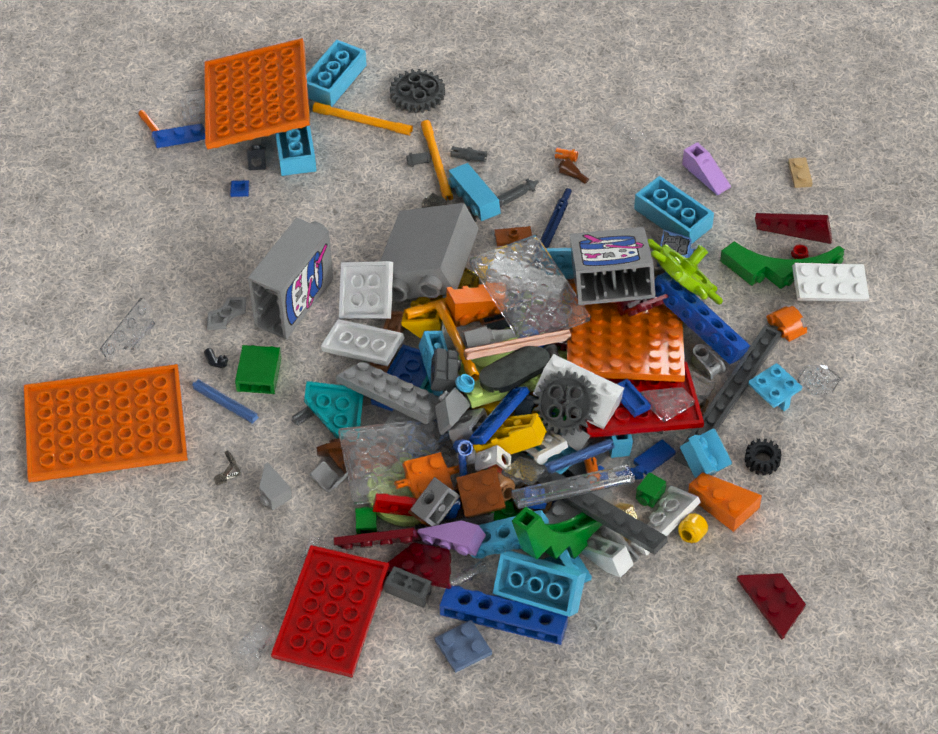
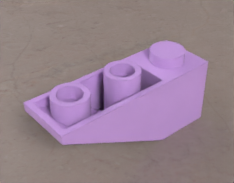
(704, 167)
(457, 535)

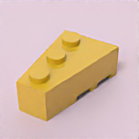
(516, 434)

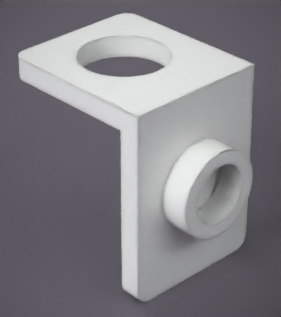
(491, 457)

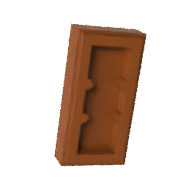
(511, 235)

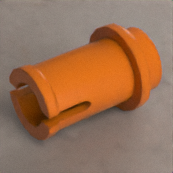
(572, 154)
(591, 466)

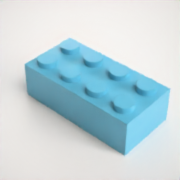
(335, 72)
(296, 151)
(673, 209)
(539, 583)

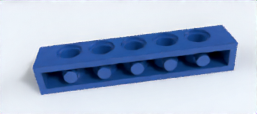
(701, 319)
(511, 622)

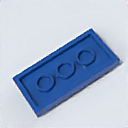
(408, 367)

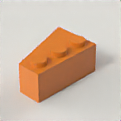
(724, 500)

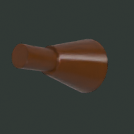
(568, 168)

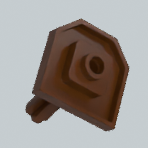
(335, 452)

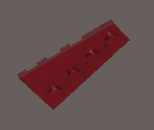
(802, 226)
(383, 538)

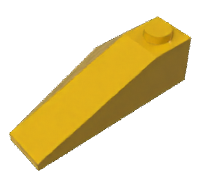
(426, 322)

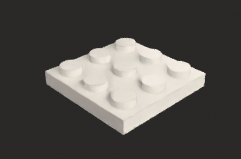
(366, 290)

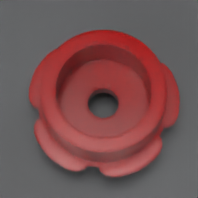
(802, 249)

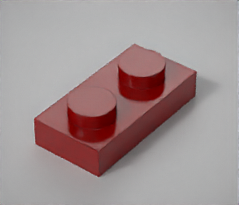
(393, 504)

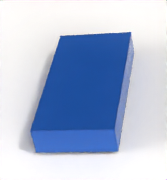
(632, 399)
(654, 456)

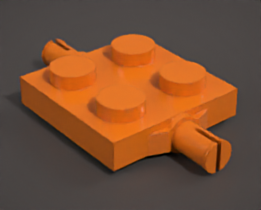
(422, 470)

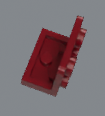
(636, 306)

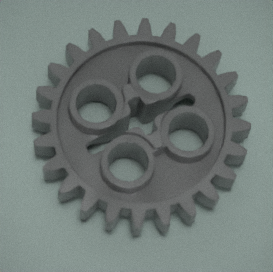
(417, 91)
(583, 403)

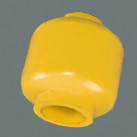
(692, 528)

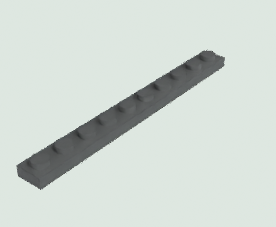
(735, 384)
(609, 515)

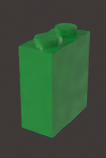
(258, 369)

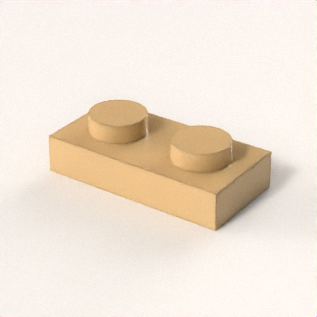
(800, 172)

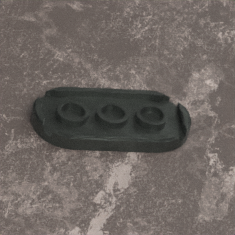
(514, 369)

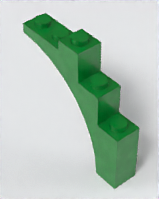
(755, 267)
(537, 537)

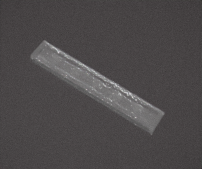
(572, 486)

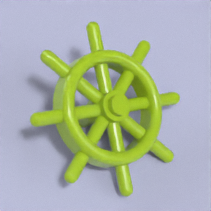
(685, 270)

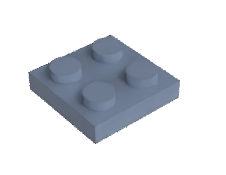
(463, 646)

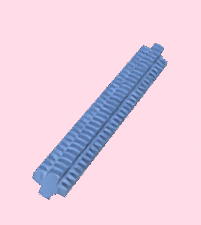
(225, 401)
(580, 455)

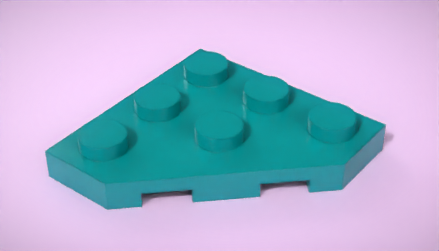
(334, 405)

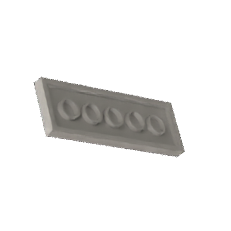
(390, 391)

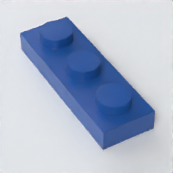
(178, 135)

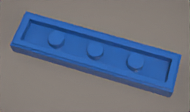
(498, 415)

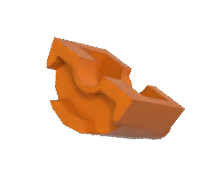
(788, 322)

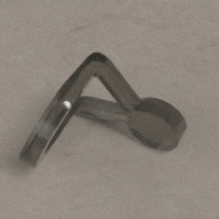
(222, 477)

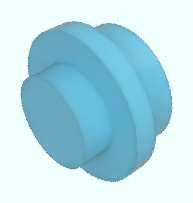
(465, 383)

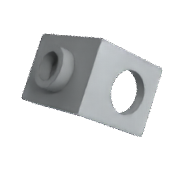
(326, 477)

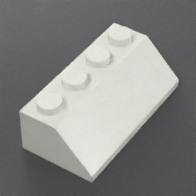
(608, 393)

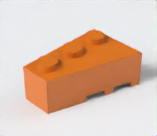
(470, 304)

